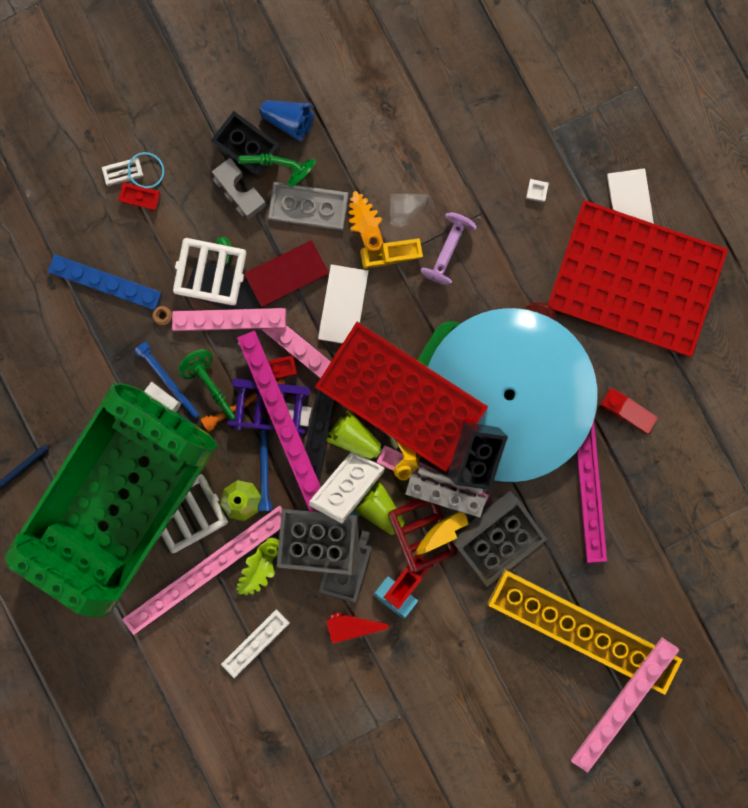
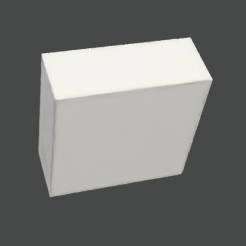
(537, 190)

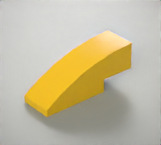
(391, 253)
(443, 532)

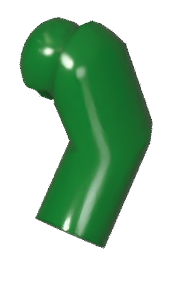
(224, 241)

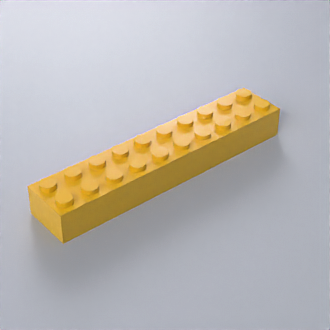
(576, 627)

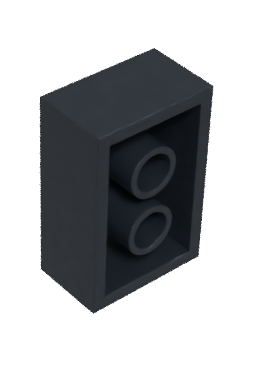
(242, 138)
(477, 456)

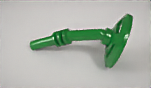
(299, 170)
(200, 371)

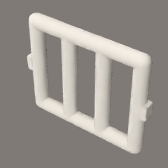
(214, 295)
(206, 529)

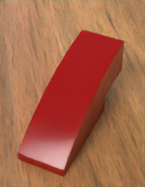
(405, 584)

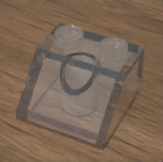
(406, 208)

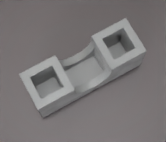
(227, 176)

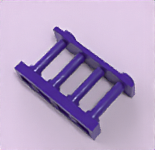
(242, 387)

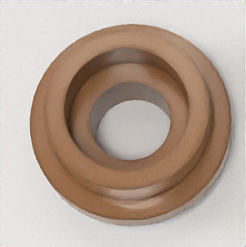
(162, 309)

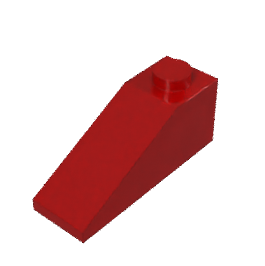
(628, 410)
(348, 626)

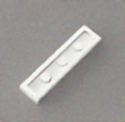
(255, 643)

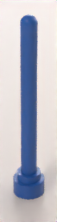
(144, 351)
(265, 503)

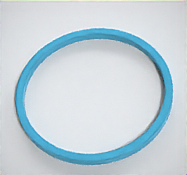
(157, 158)

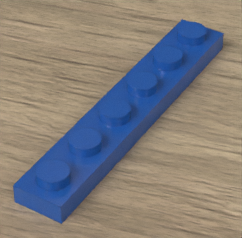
(104, 282)

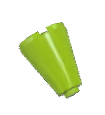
(354, 436)
(376, 506)

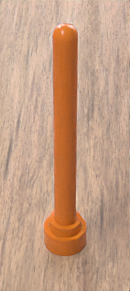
(210, 422)

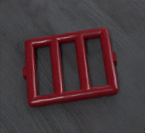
(409, 549)

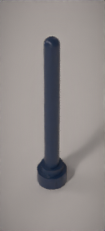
(24, 465)

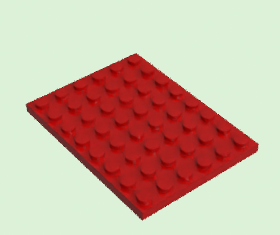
(637, 278)

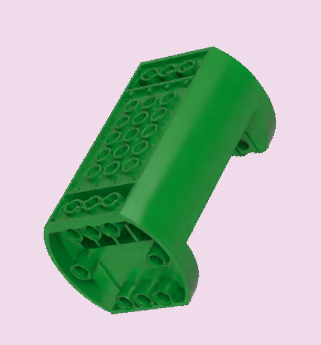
(63, 541)

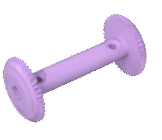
(448, 248)

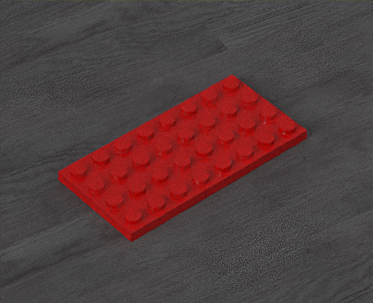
(400, 395)

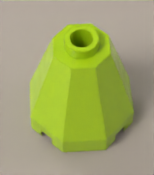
(249, 500)

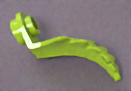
(259, 567)

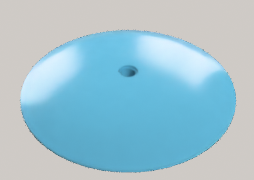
(544, 369)

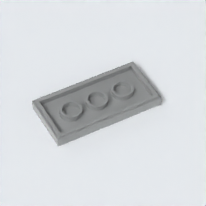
(308, 206)

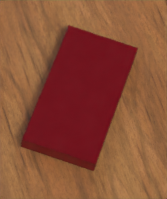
(286, 273)

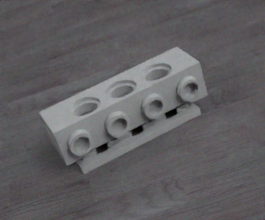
(445, 495)

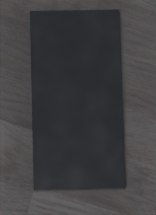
(246, 297)

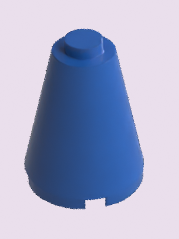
(290, 117)

